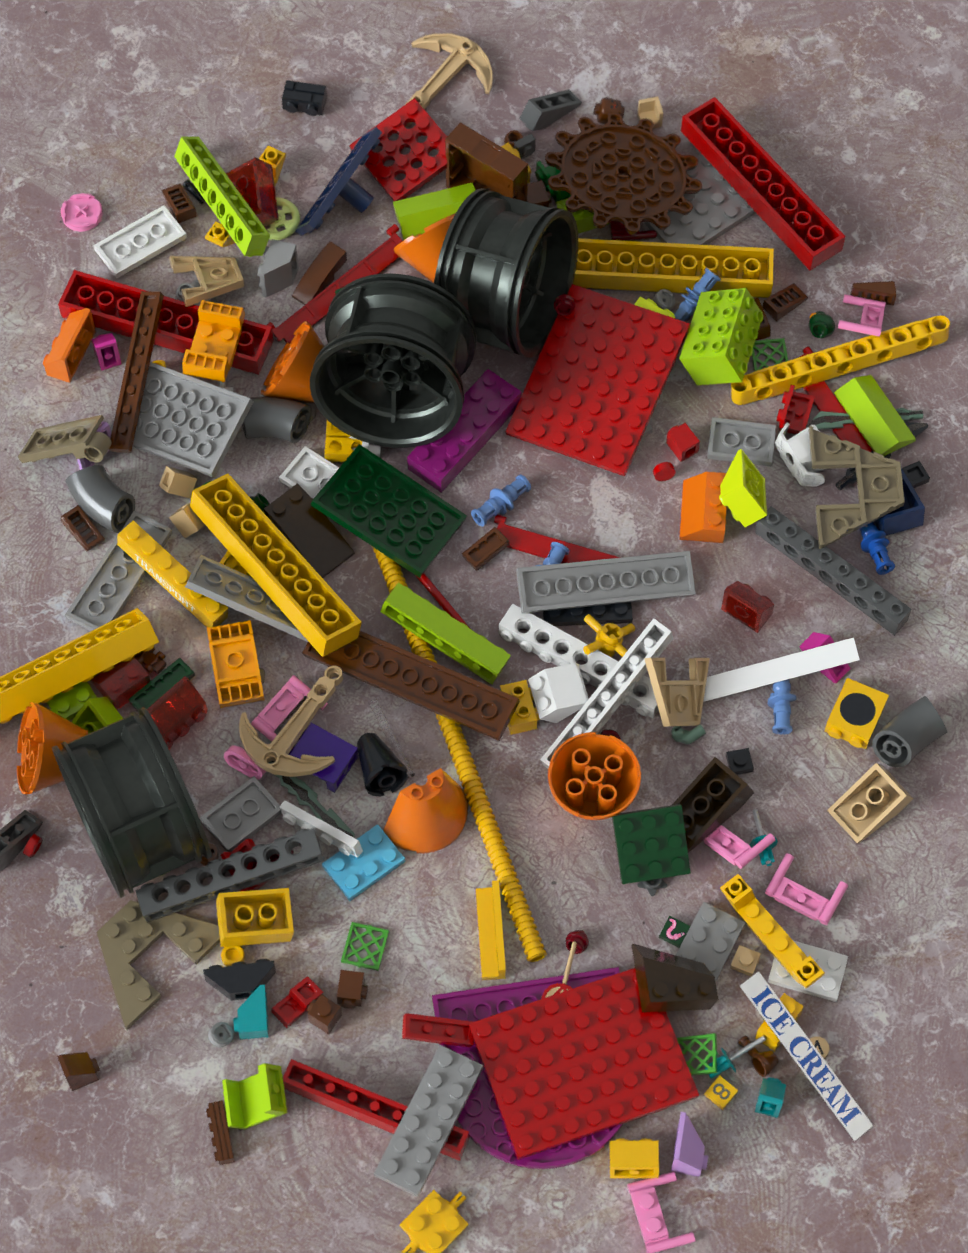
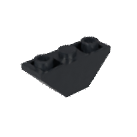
(240, 979)

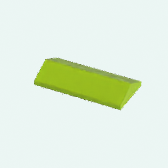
(423, 210)
(874, 415)

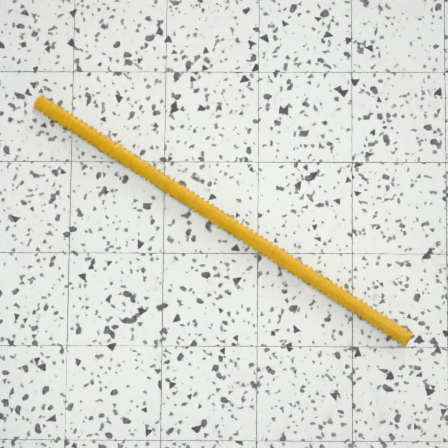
(476, 795)

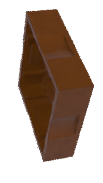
(484, 163)

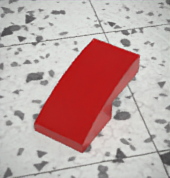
(296, 1002)

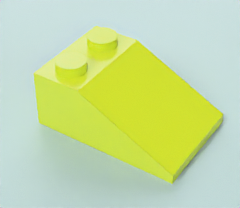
(744, 490)

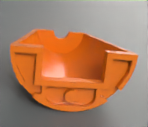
(428, 815)

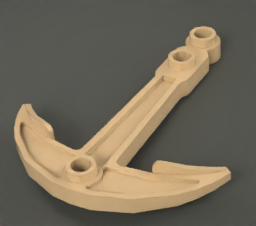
(452, 65)
(286, 739)

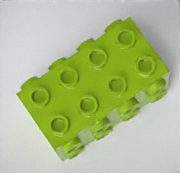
(721, 336)

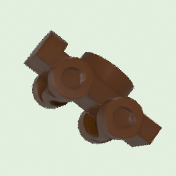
(151, 661)

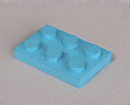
(376, 861)

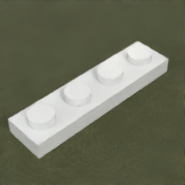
(326, 832)

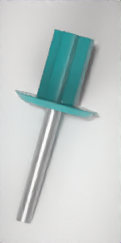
(766, 855)
(726, 1061)

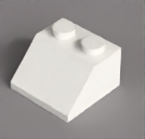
(558, 692)

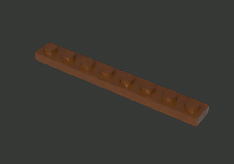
(136, 371)

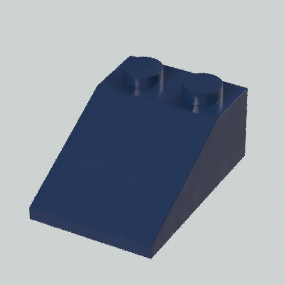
(906, 517)

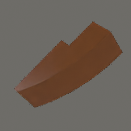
(320, 273)

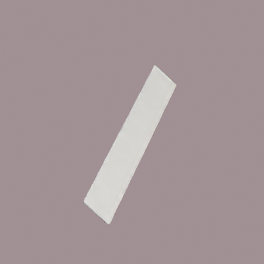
(781, 669)

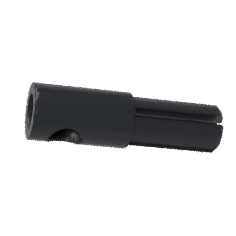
(193, 190)

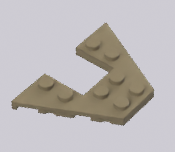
(877, 484)
(130, 935)

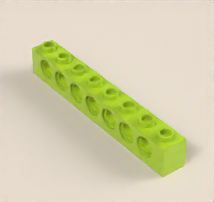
(222, 196)

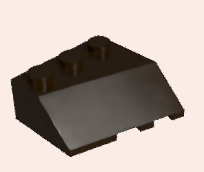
(672, 982)

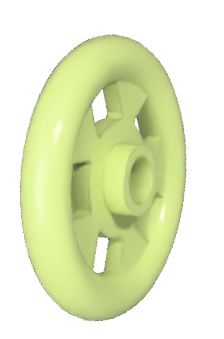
(290, 225)

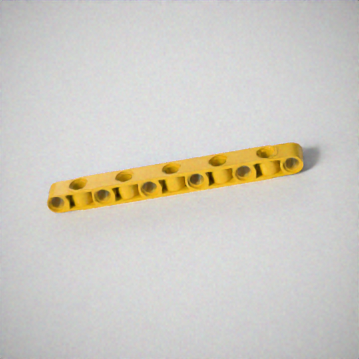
(841, 360)

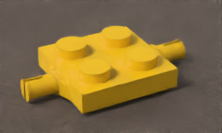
(434, 1224)

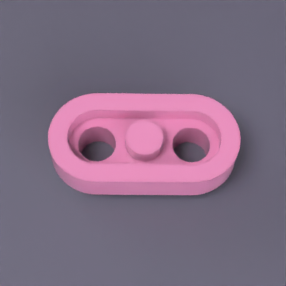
(239, 760)

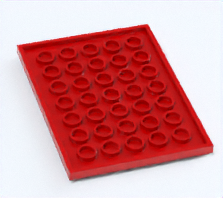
(598, 380)
(580, 1063)

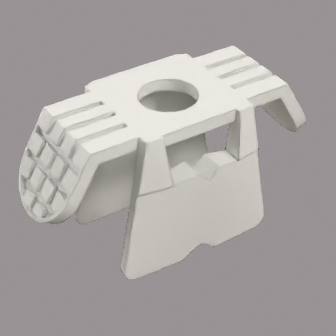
(799, 449)

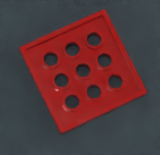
(407, 139)

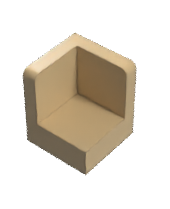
(651, 109)
(178, 482)
(186, 520)

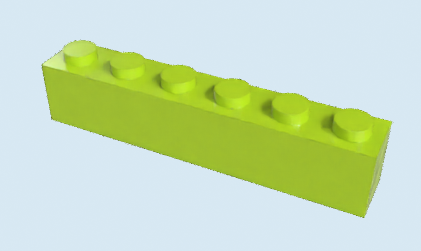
(445, 633)

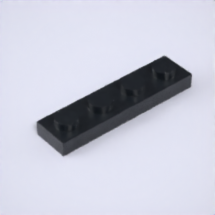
(604, 614)

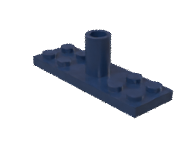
(343, 185)

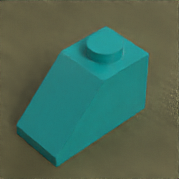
(253, 1016)
(770, 1097)

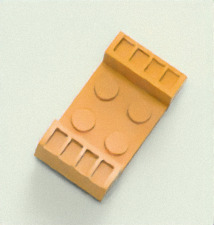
(214, 341)
(235, 664)

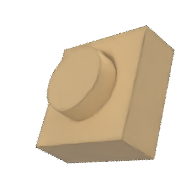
(745, 960)

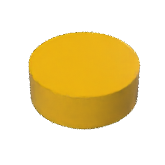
(232, 955)

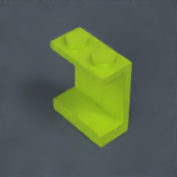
(255, 1098)

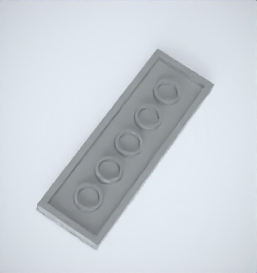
(113, 580)
(239, 593)
(428, 1121)

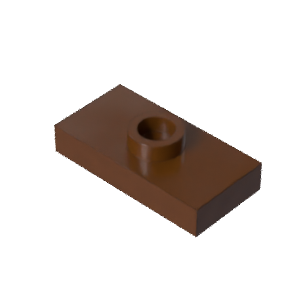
(485, 548)

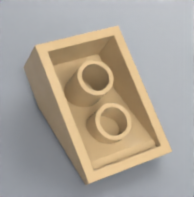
(870, 803)

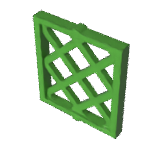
(767, 342)
(369, 928)
(713, 1053)

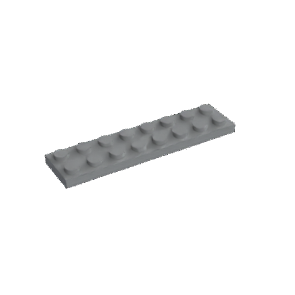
(605, 581)

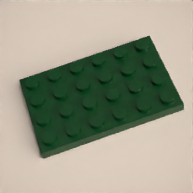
(389, 510)

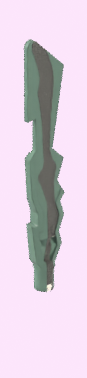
(833, 420)
(307, 796)

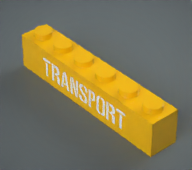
(169, 574)

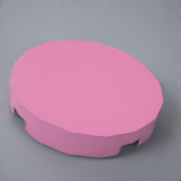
(81, 212)

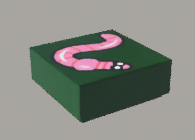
(674, 931)

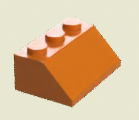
(70, 345)
(702, 510)

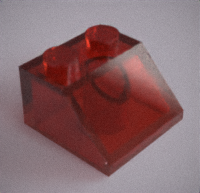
(747, 605)
(121, 681)

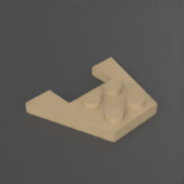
(214, 275)
(679, 700)

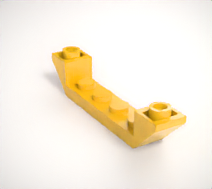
(272, 156)
(771, 934)

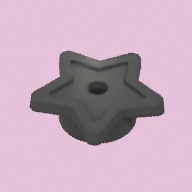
(652, 887)

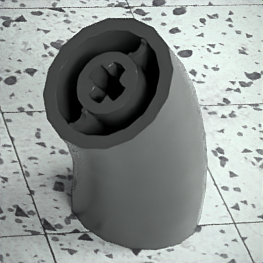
(277, 419)
(101, 497)
(908, 733)

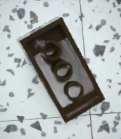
(309, 530)
(711, 801)

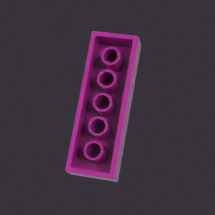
(483, 413)

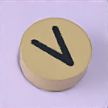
(821, 1045)

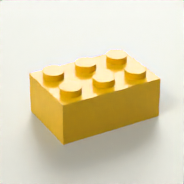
(254, 917)

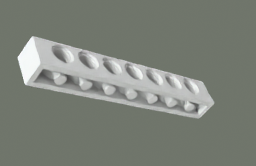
(560, 640)
(615, 686)

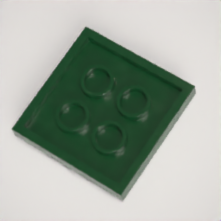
(651, 844)

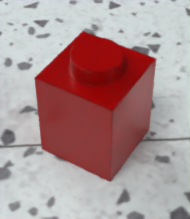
(682, 441)

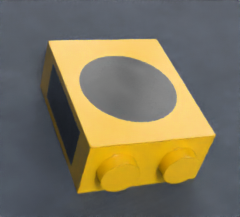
(856, 713)

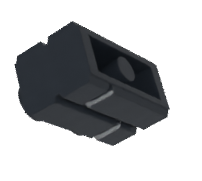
(304, 98)

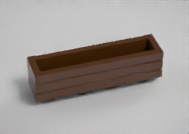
(221, 1132)

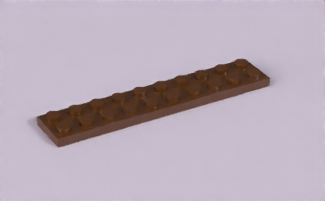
(423, 683)

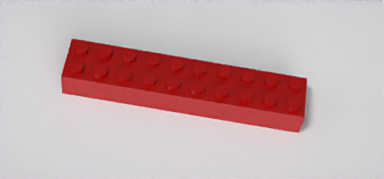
(762, 183)
(116, 307)

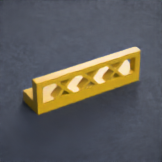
(490, 932)

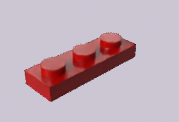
(437, 1030)

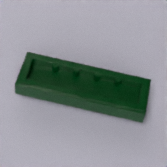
(161, 684)

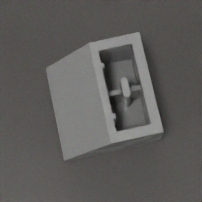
(278, 267)

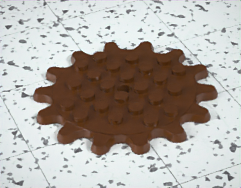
(654, 169)

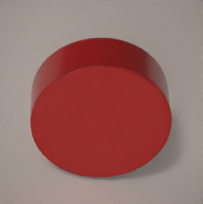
(664, 471)
(32, 845)

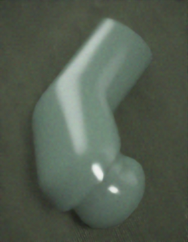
(685, 736)

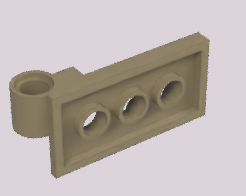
(65, 438)

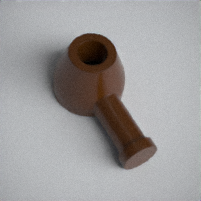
(762, 1062)

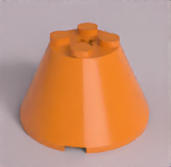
(424, 249)
(293, 367)
(37, 735)
(594, 776)

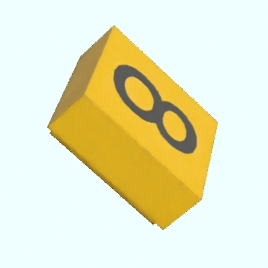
(721, 1092)

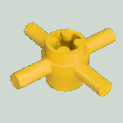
(608, 637)

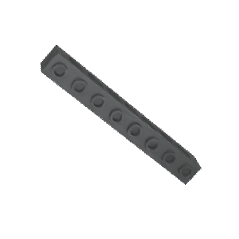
(833, 571)
(242, 878)

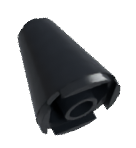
(380, 766)

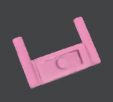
(871, 316)
(280, 707)
(734, 848)
(801, 898)
(651, 1217)

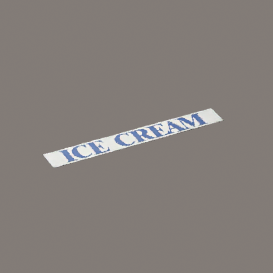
(806, 1056)

